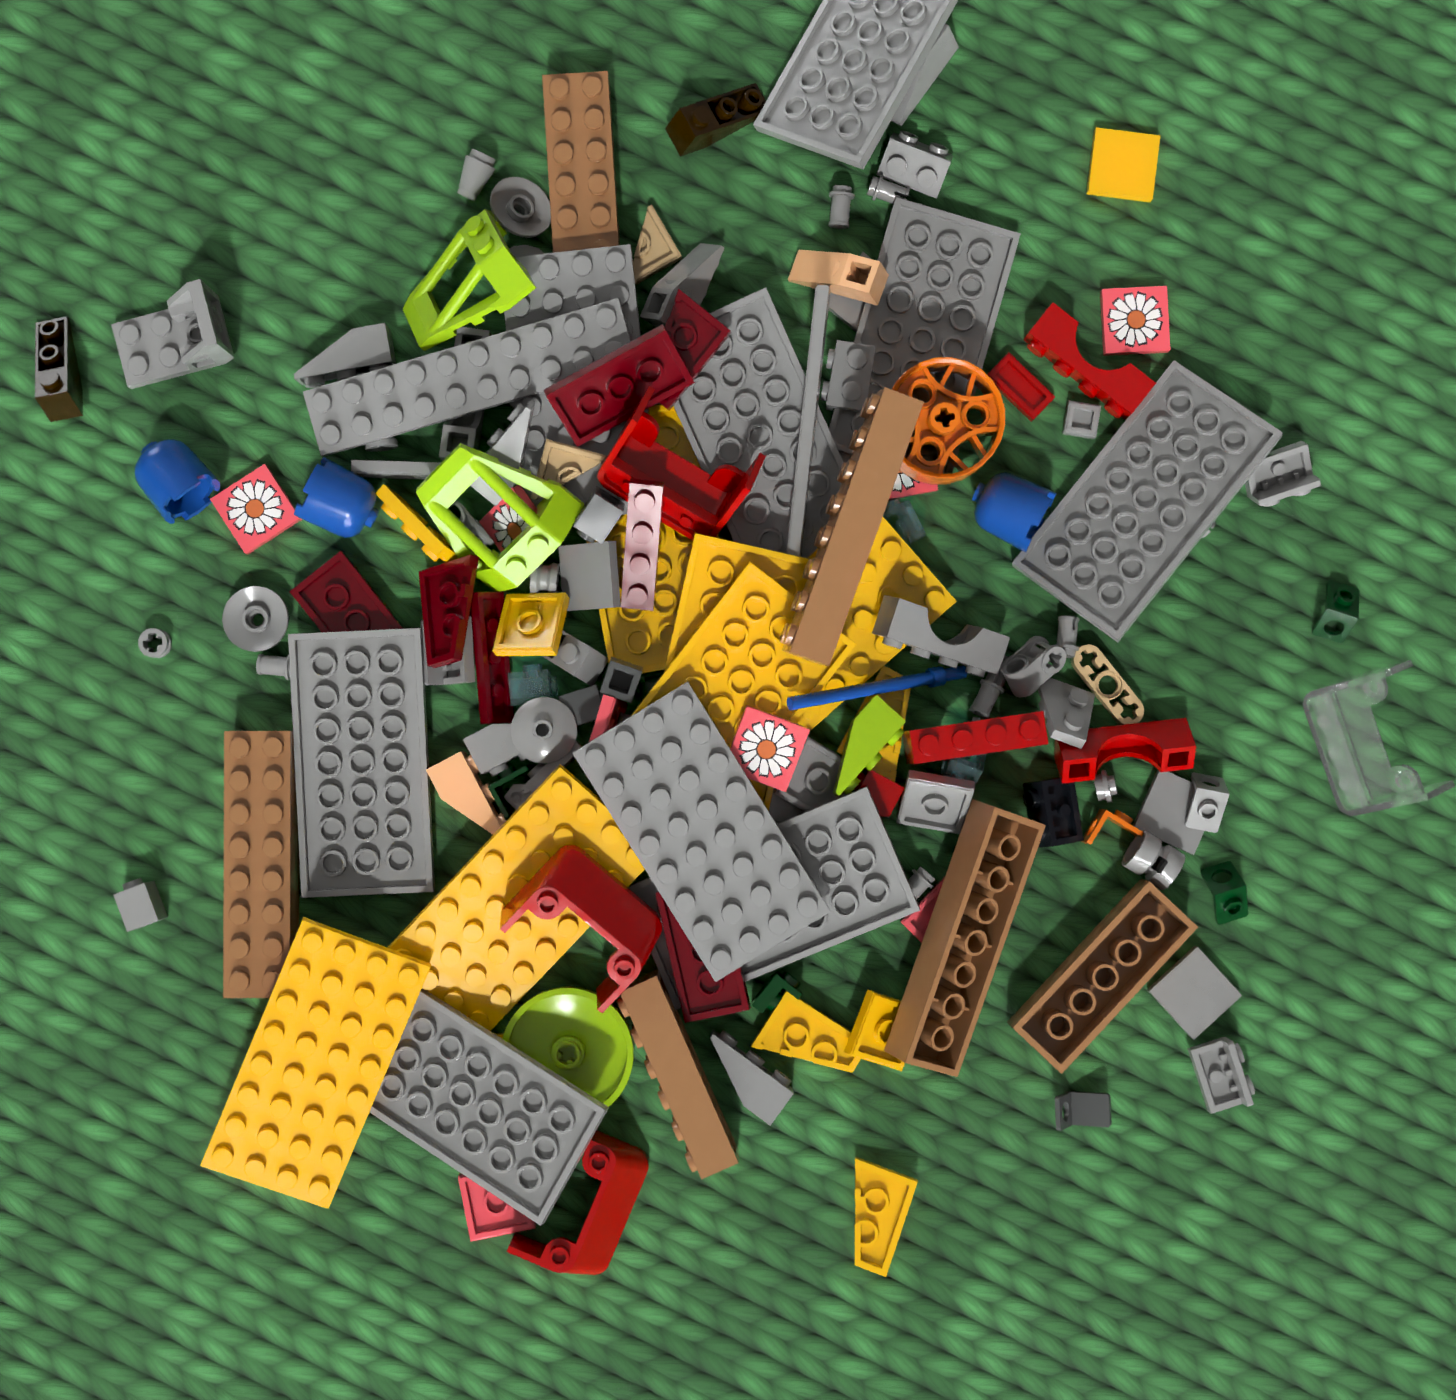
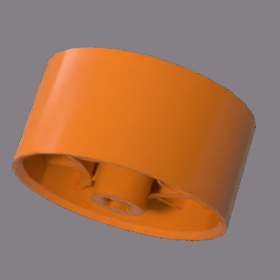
(951, 409)

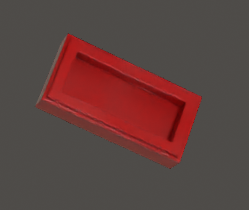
(1020, 387)

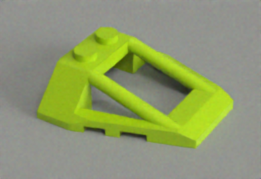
(493, 260)
(531, 547)

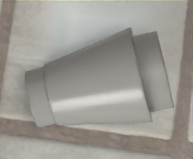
(475, 174)

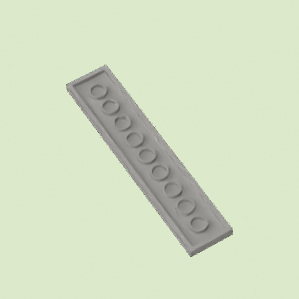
(462, 378)

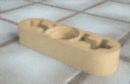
(1116, 709)

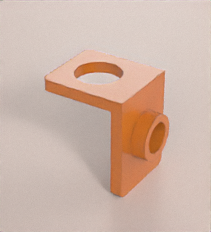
(1118, 818)

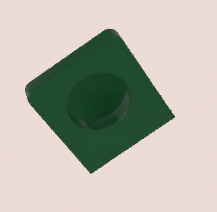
(1340, 606)
(505, 777)
(1228, 897)

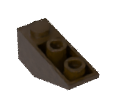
(714, 118)
(57, 371)

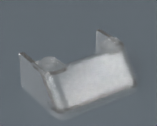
(1354, 749)

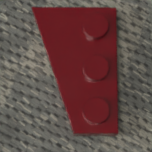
(446, 608)

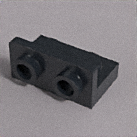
(1055, 807)

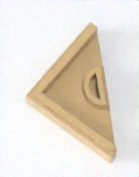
(654, 248)
(565, 463)

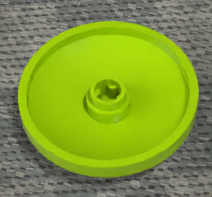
(576, 1040)

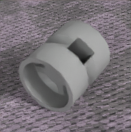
(1144, 852)

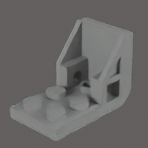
(174, 340)

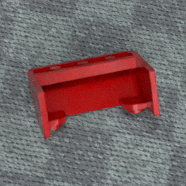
(691, 496)
(603, 902)
(622, 1174)

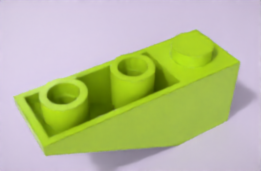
(866, 736)

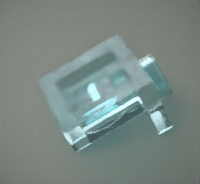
(908, 522)

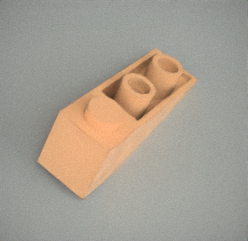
(843, 272)
(462, 789)

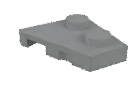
(1066, 711)

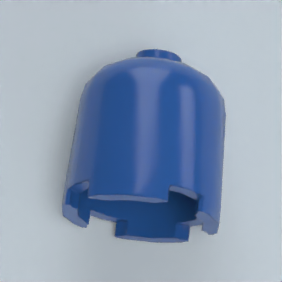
(174, 479)
(338, 500)
(1011, 508)

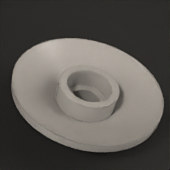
(527, 199)
(240, 613)
(561, 730)

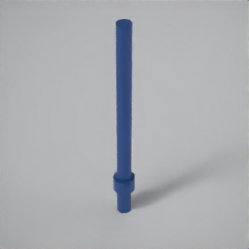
(932, 677)

